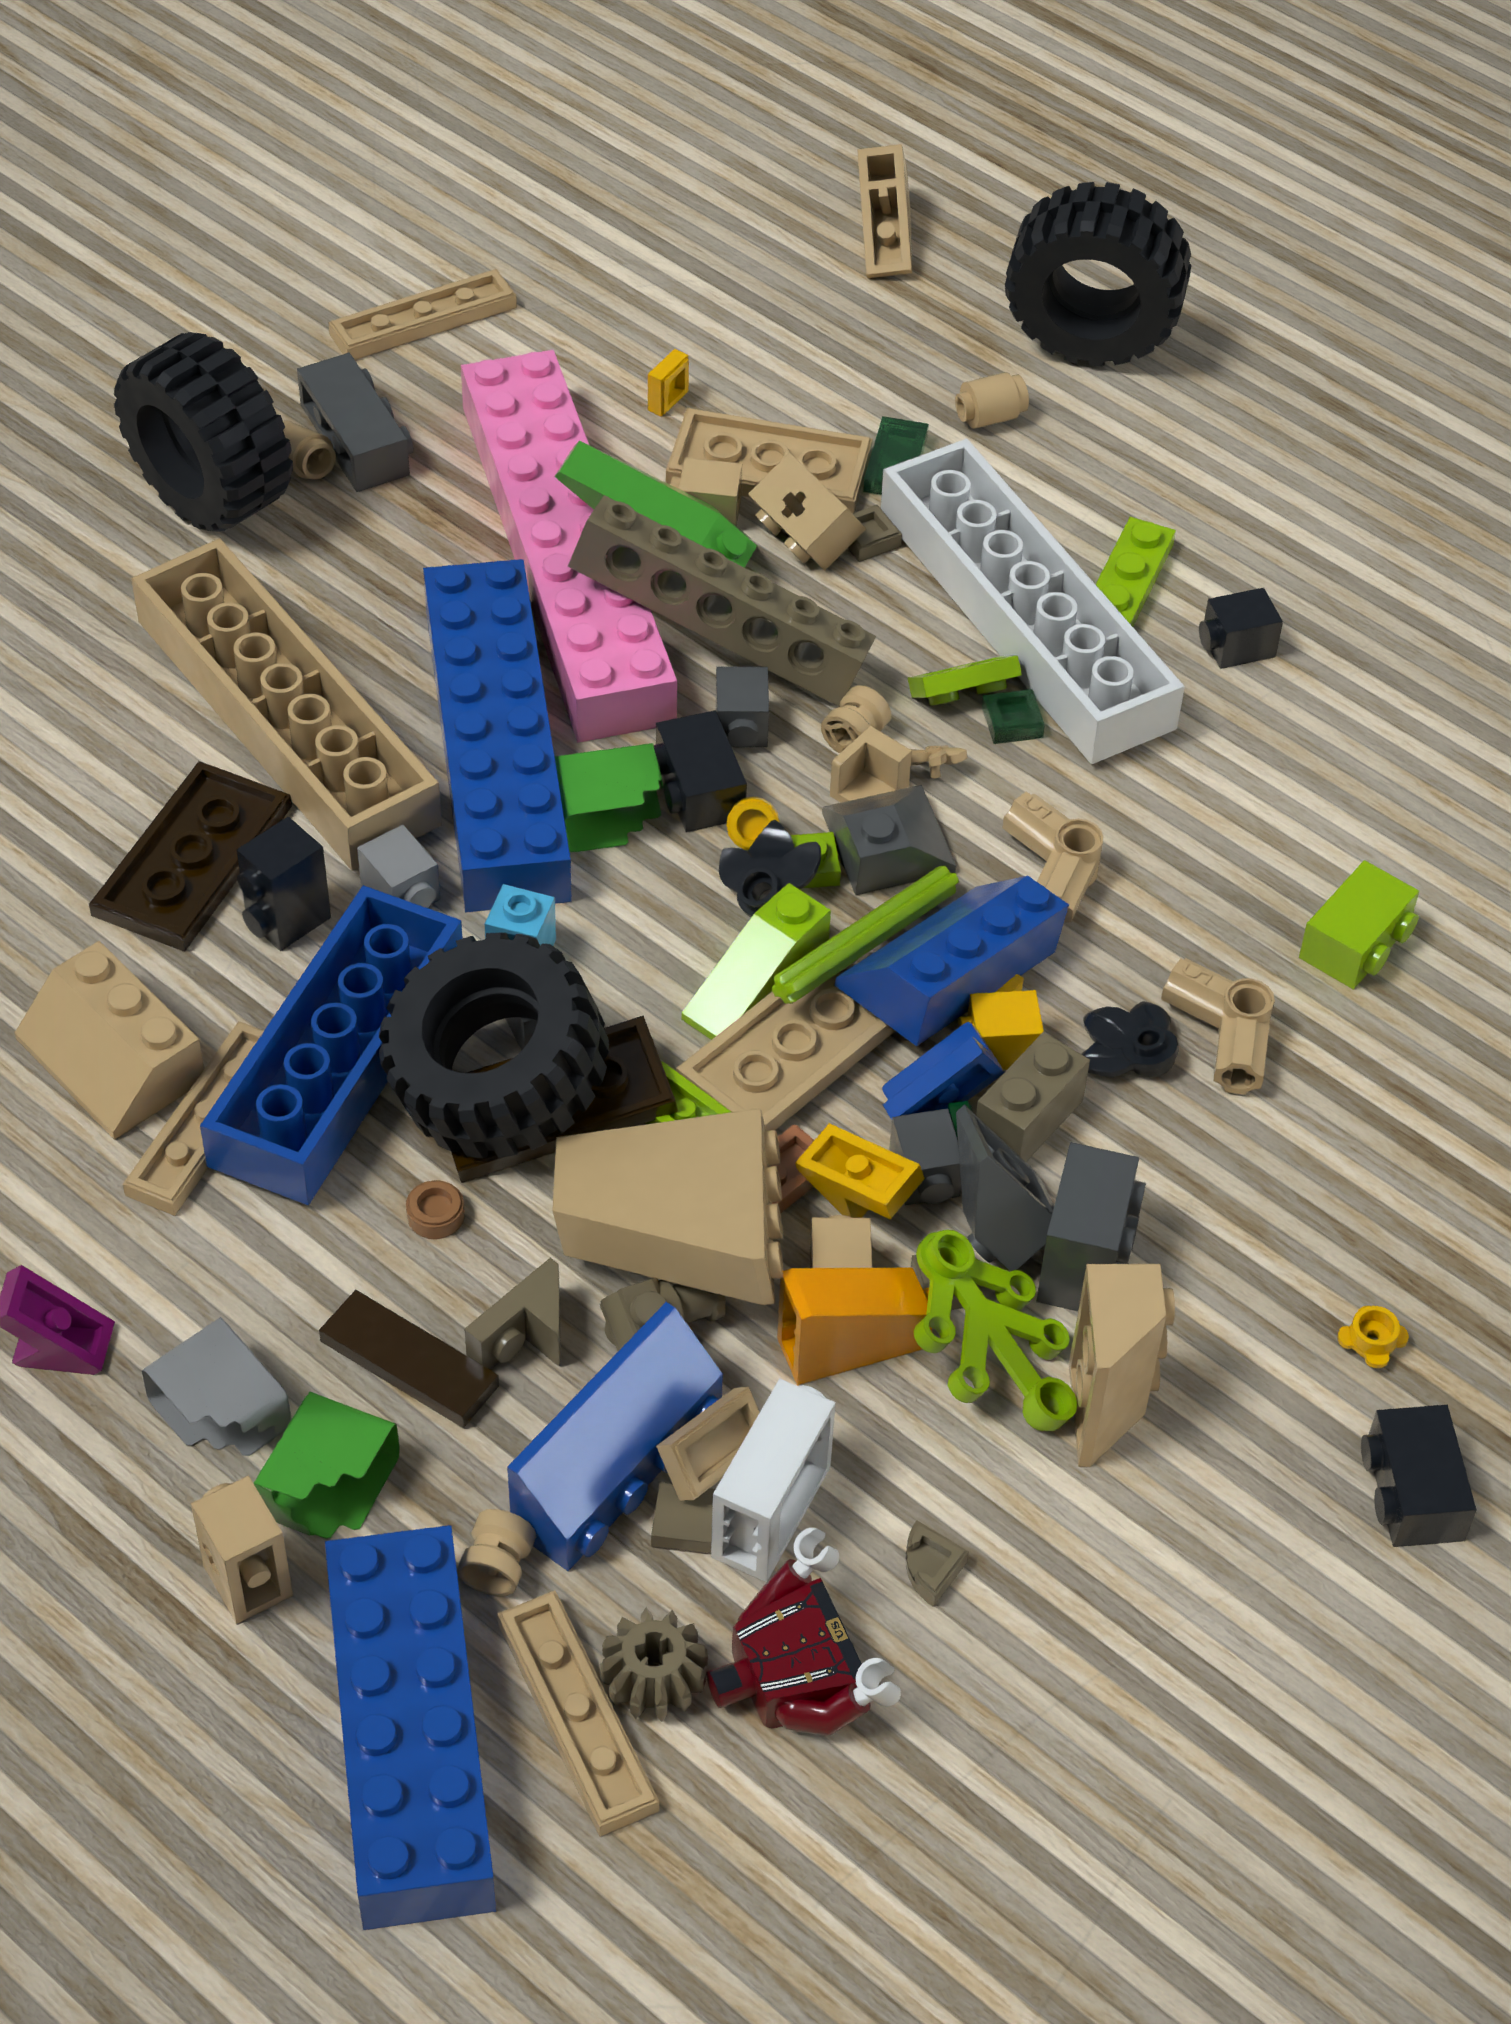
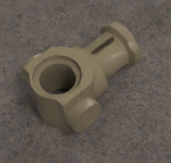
(635, 1304)

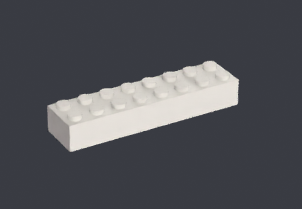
(1032, 601)

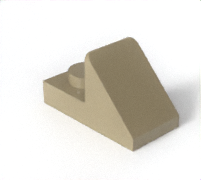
(522, 1314)

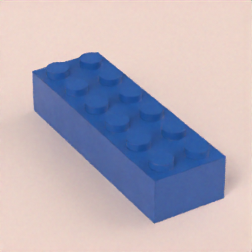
(319, 1056)
(408, 1729)

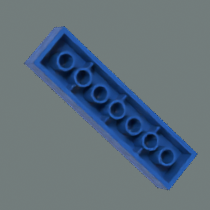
(496, 733)

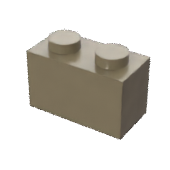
(1035, 1095)

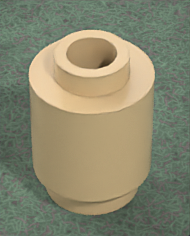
(992, 399)

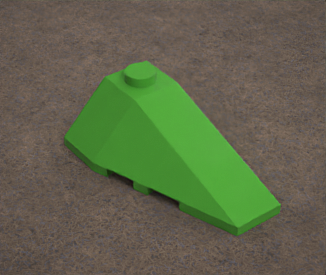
(595, 474)

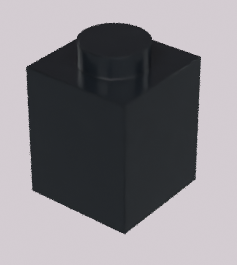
(1241, 628)

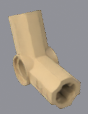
(1066, 844)
(1238, 1011)

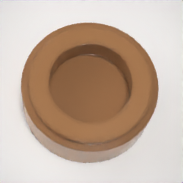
(435, 1209)

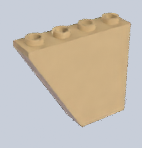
(676, 1202)

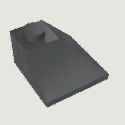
(888, 839)
(1000, 1195)

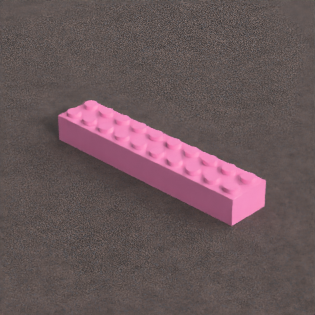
(596, 639)

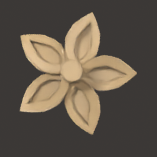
(937, 756)

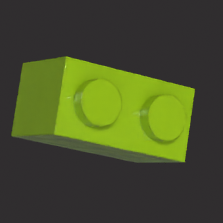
(1360, 925)

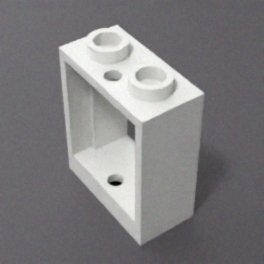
(772, 1479)

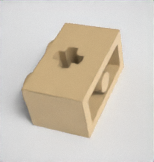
(807, 511)
(242, 1548)

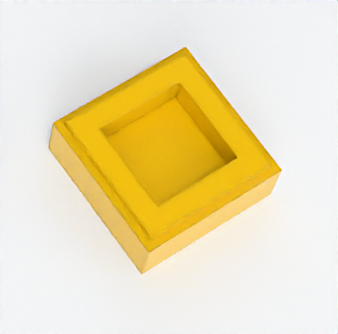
(668, 382)

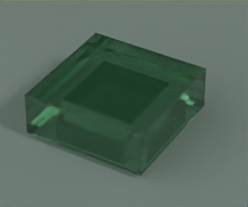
(1013, 716)

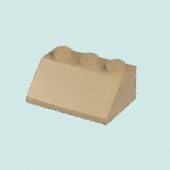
(110, 1041)
(1117, 1352)

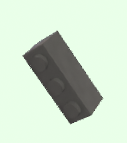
(357, 421)

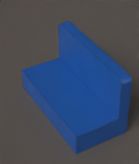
(943, 1075)

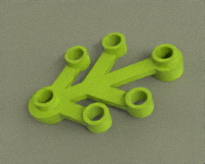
(952, 1269)

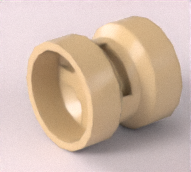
(849, 722)
(498, 1547)

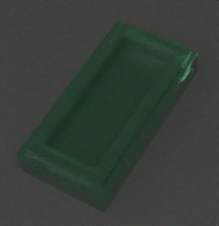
(895, 443)

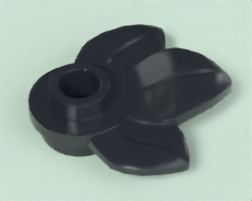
(768, 866)
(1130, 1041)

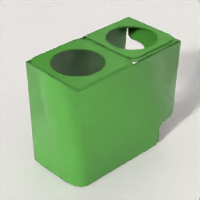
(608, 794)
(328, 1467)

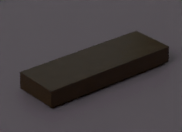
(409, 1358)

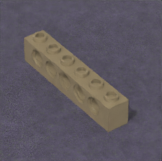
(697, 600)

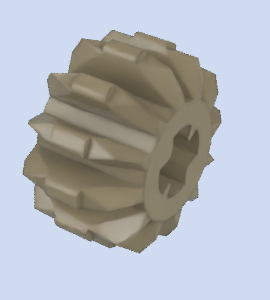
(653, 1686)

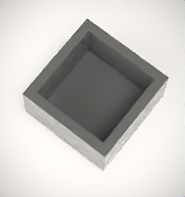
(1090, 1221)

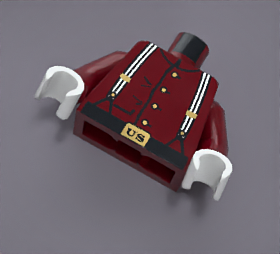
(797, 1653)

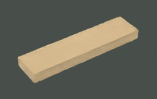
(423, 314)
(177, 1154)
(578, 1713)

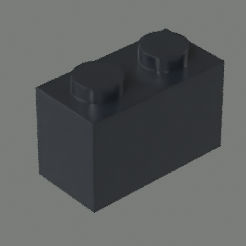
(698, 770)
(283, 884)
(1418, 1476)

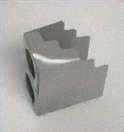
(217, 1392)

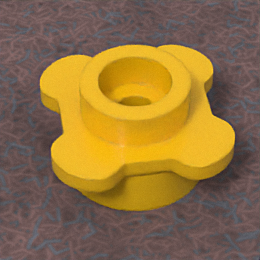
(1378, 1323)

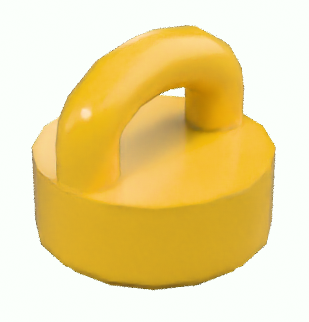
(749, 819)

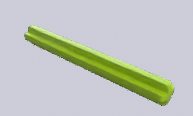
(864, 935)

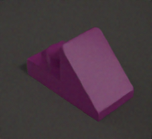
(52, 1325)

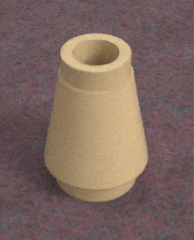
(309, 451)

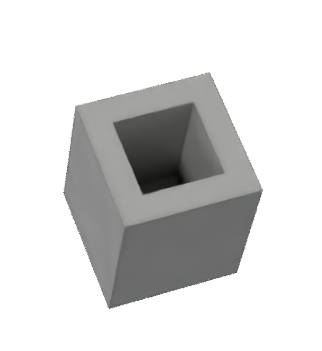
(399, 867)

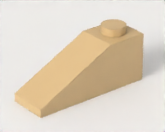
(885, 210)

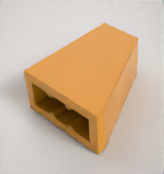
(847, 1318)

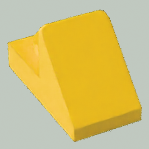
(858, 1173)

